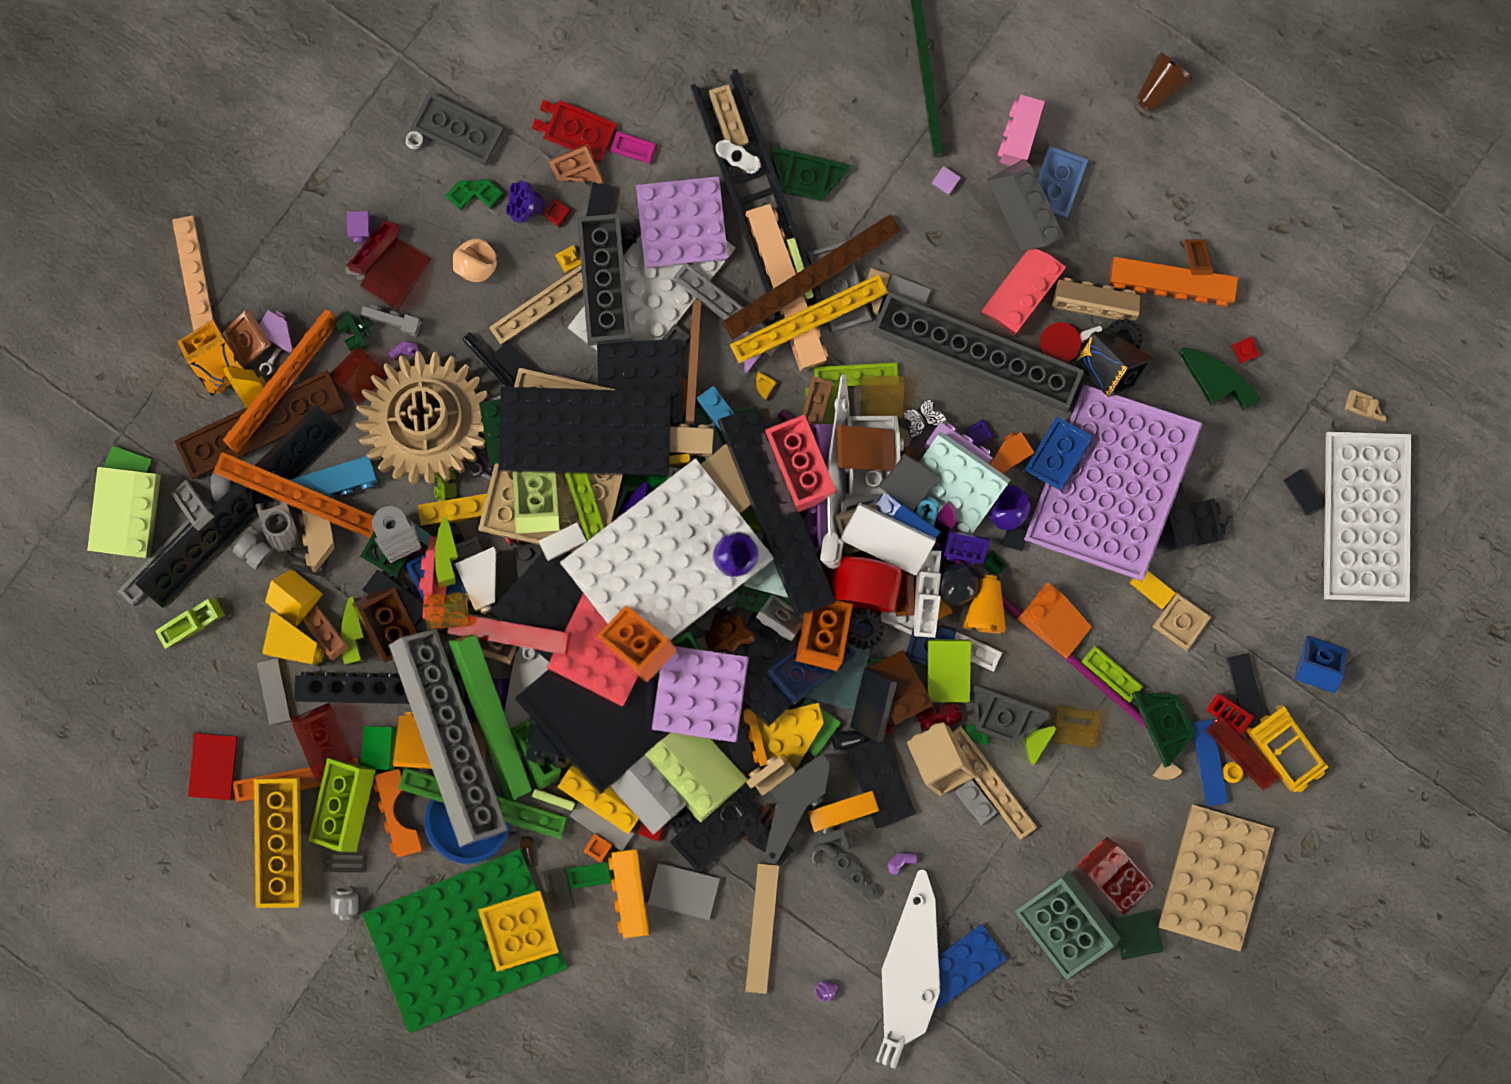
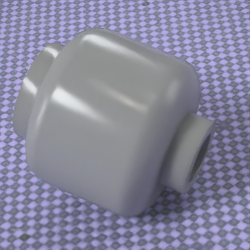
(344, 903)

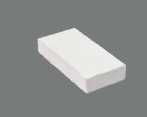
(562, 541)

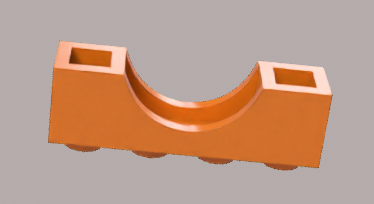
(405, 840)

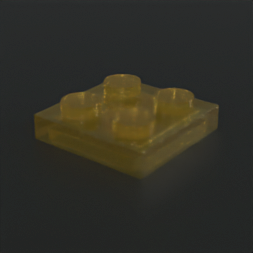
(882, 395)

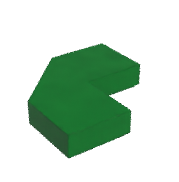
(465, 191)

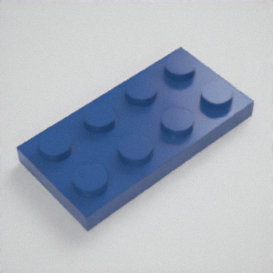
(966, 963)

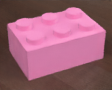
(1020, 130)

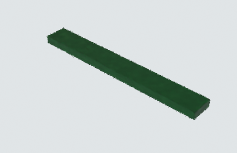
(926, 78)

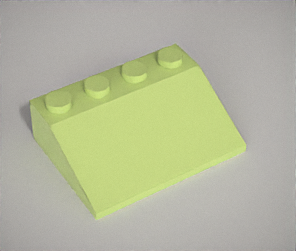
(124, 512)
(696, 771)

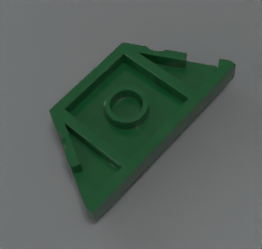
(806, 174)
(1165, 722)

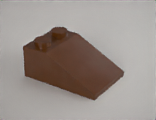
(909, 693)

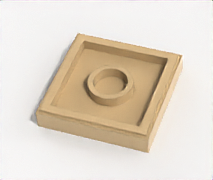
(1181, 622)

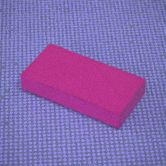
(633, 147)

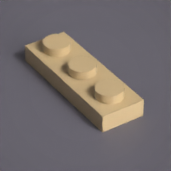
(728, 115)

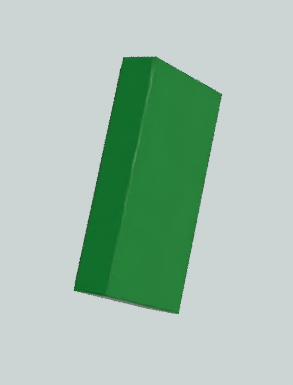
(589, 875)

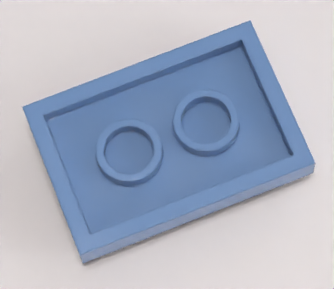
(1060, 179)

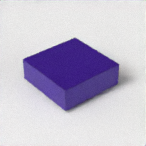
(979, 433)

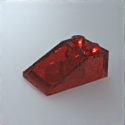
(395, 274)
(321, 738)

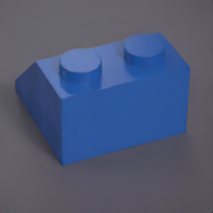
(1321, 664)

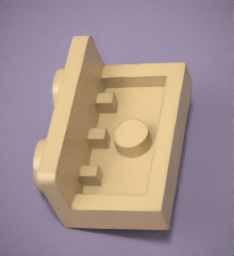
(772, 775)

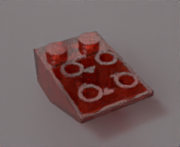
(1115, 875)

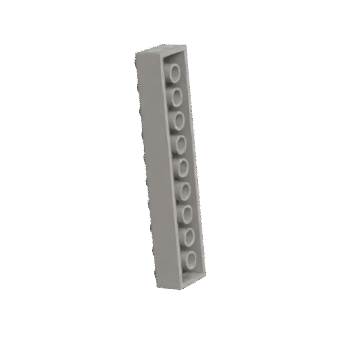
(448, 737)

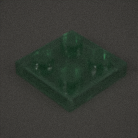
(1138, 934)

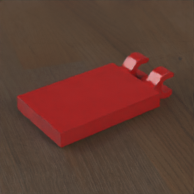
(575, 127)

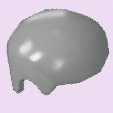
(220, 486)

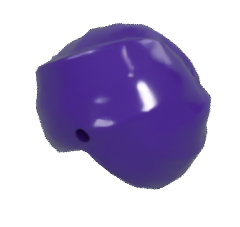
(1010, 508)
(735, 554)

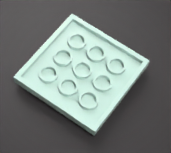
(963, 481)

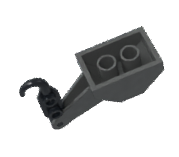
(792, 798)

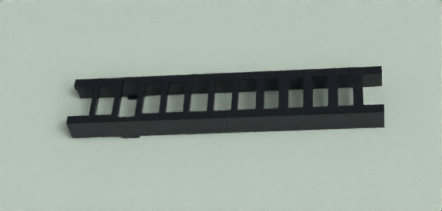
(767, 169)

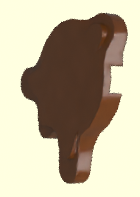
(727, 633)

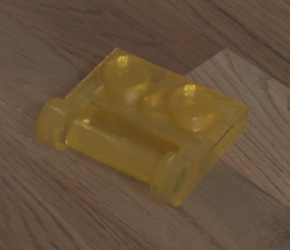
(1075, 733)

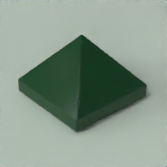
(994, 563)

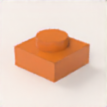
(597, 848)

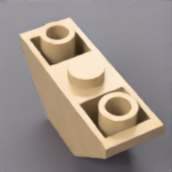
(317, 538)

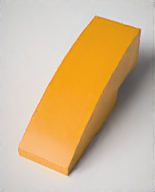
(843, 811)

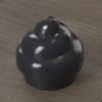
(629, 236)

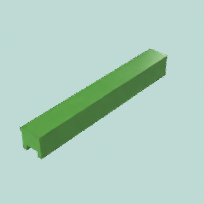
(490, 716)

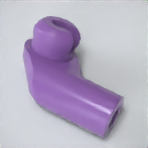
(405, 348)
(899, 860)

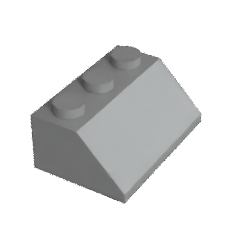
(649, 795)

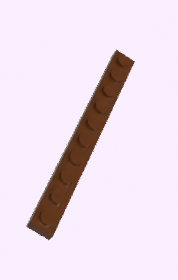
(811, 277)

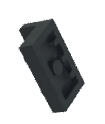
(1207, 521)

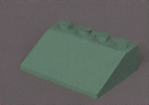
(1067, 925)

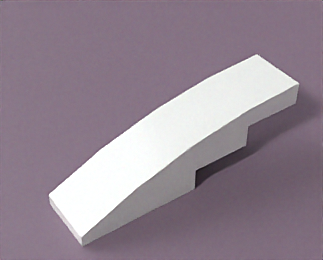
(926, 596)

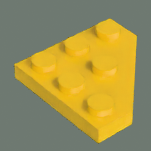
(792, 733)

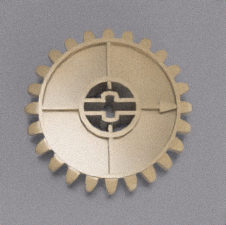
(398, 404)

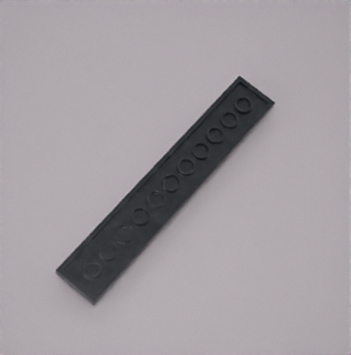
(236, 508)

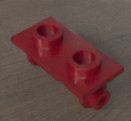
(948, 714)

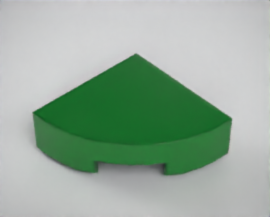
(976, 736)

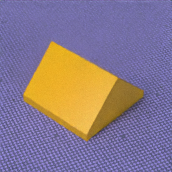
(292, 596)

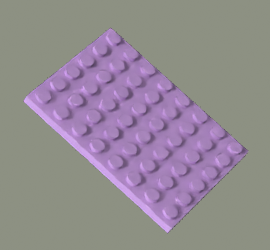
(1120, 487)

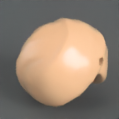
(474, 260)

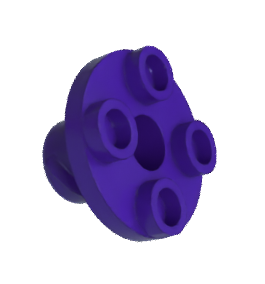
(523, 202)

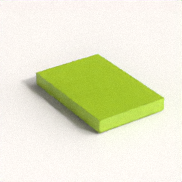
(949, 670)

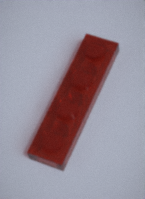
(1242, 752)

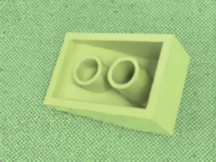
(535, 502)

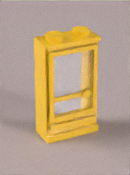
(1287, 750)

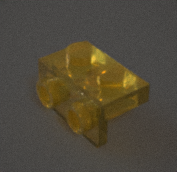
(446, 610)

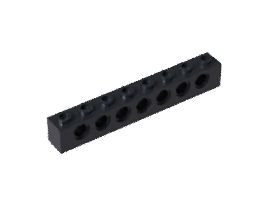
(304, 692)

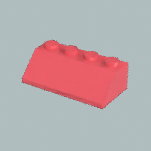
(1023, 290)
(800, 463)

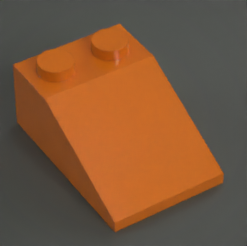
(1055, 620)
(637, 643)

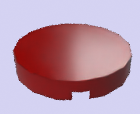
(1060, 342)

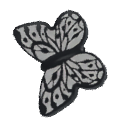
(922, 418)

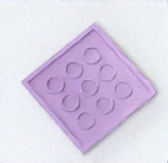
(681, 222)
(701, 694)

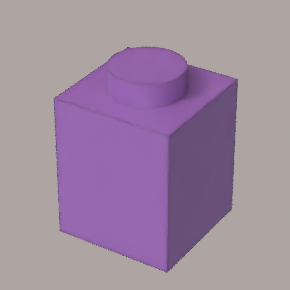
(358, 226)

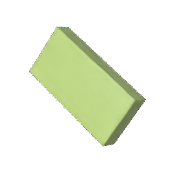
(553, 799)

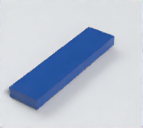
(1209, 765)

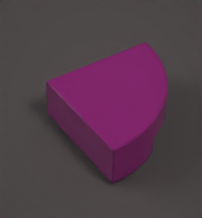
(947, 515)

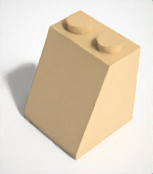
(940, 759)

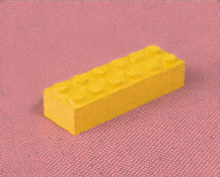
(278, 842)

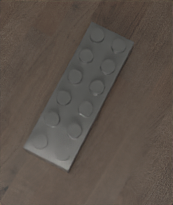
(603, 279)

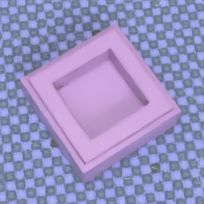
(946, 180)

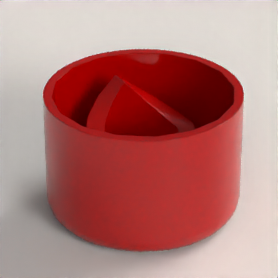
(867, 584)

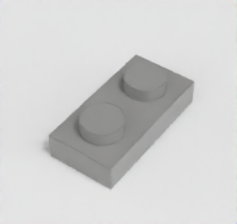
(975, 802)

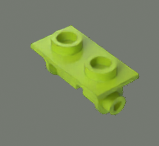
(443, 490)

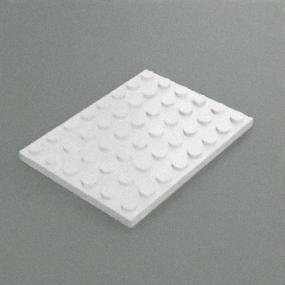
(662, 554)

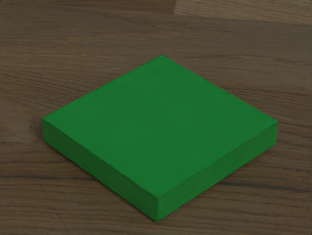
(378, 747)

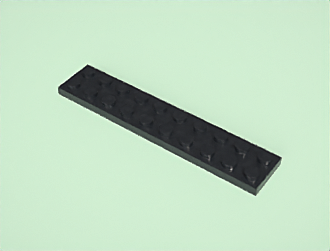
(776, 512)

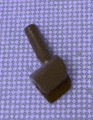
(527, 843)

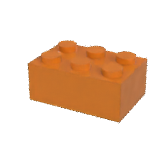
(824, 636)

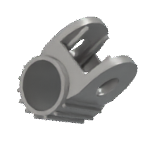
(279, 541)
(396, 541)

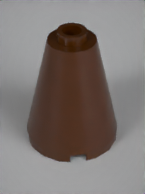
(1162, 82)

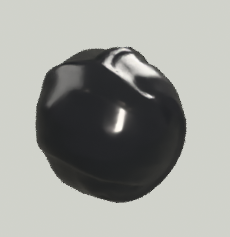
(958, 584)

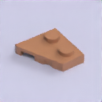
(576, 166)

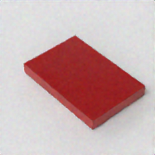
(212, 766)

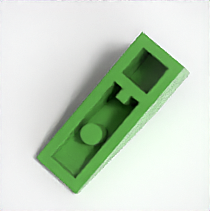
(542, 773)

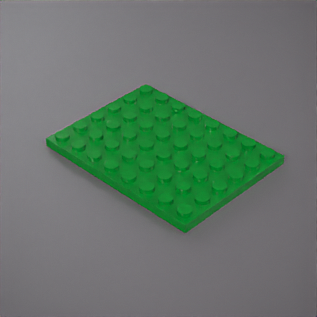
(438, 946)

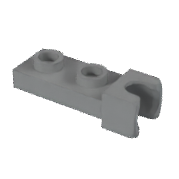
(408, 325)

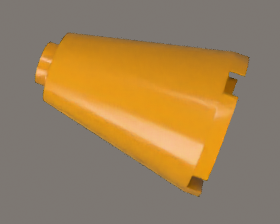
(987, 608)

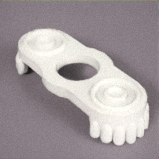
(748, 162)

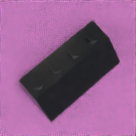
(1179, 527)

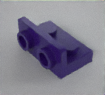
(965, 547)

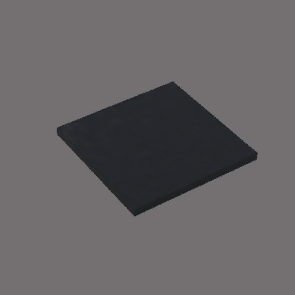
(591, 730)

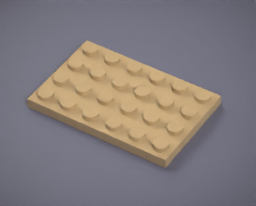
(1216, 877)

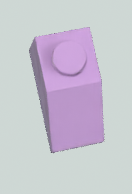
(277, 330)

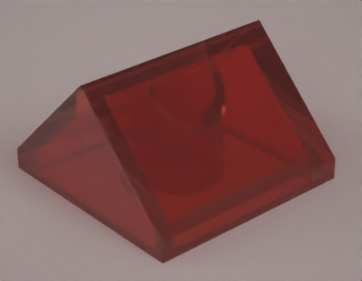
(355, 374)

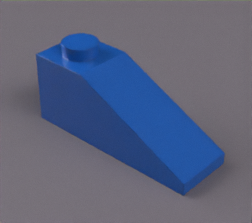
(894, 508)

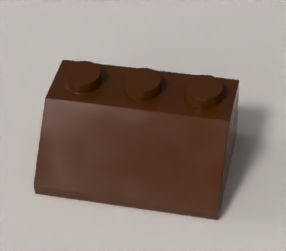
(384, 620)

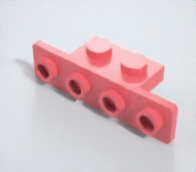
(429, 583)

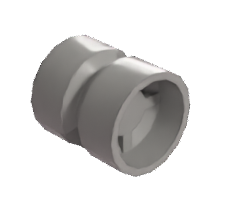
(252, 550)

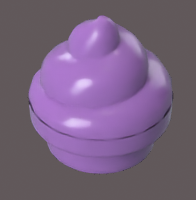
(825, 990)

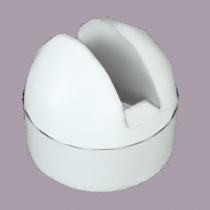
(415, 137)

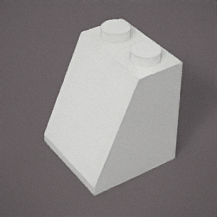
(481, 579)

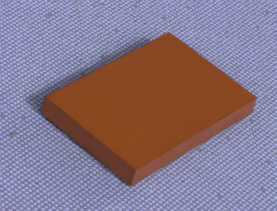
(865, 448)

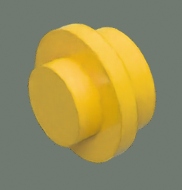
(1232, 772)

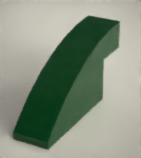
(1217, 378)

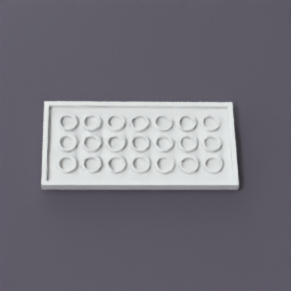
(652, 296)
(1367, 517)

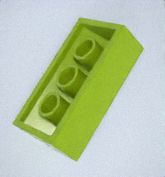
(341, 805)

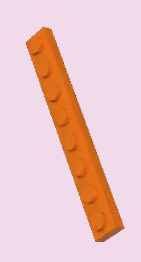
(281, 381)
(294, 495)

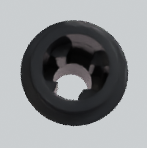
(846, 739)

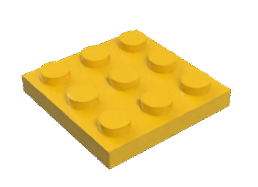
(518, 931)

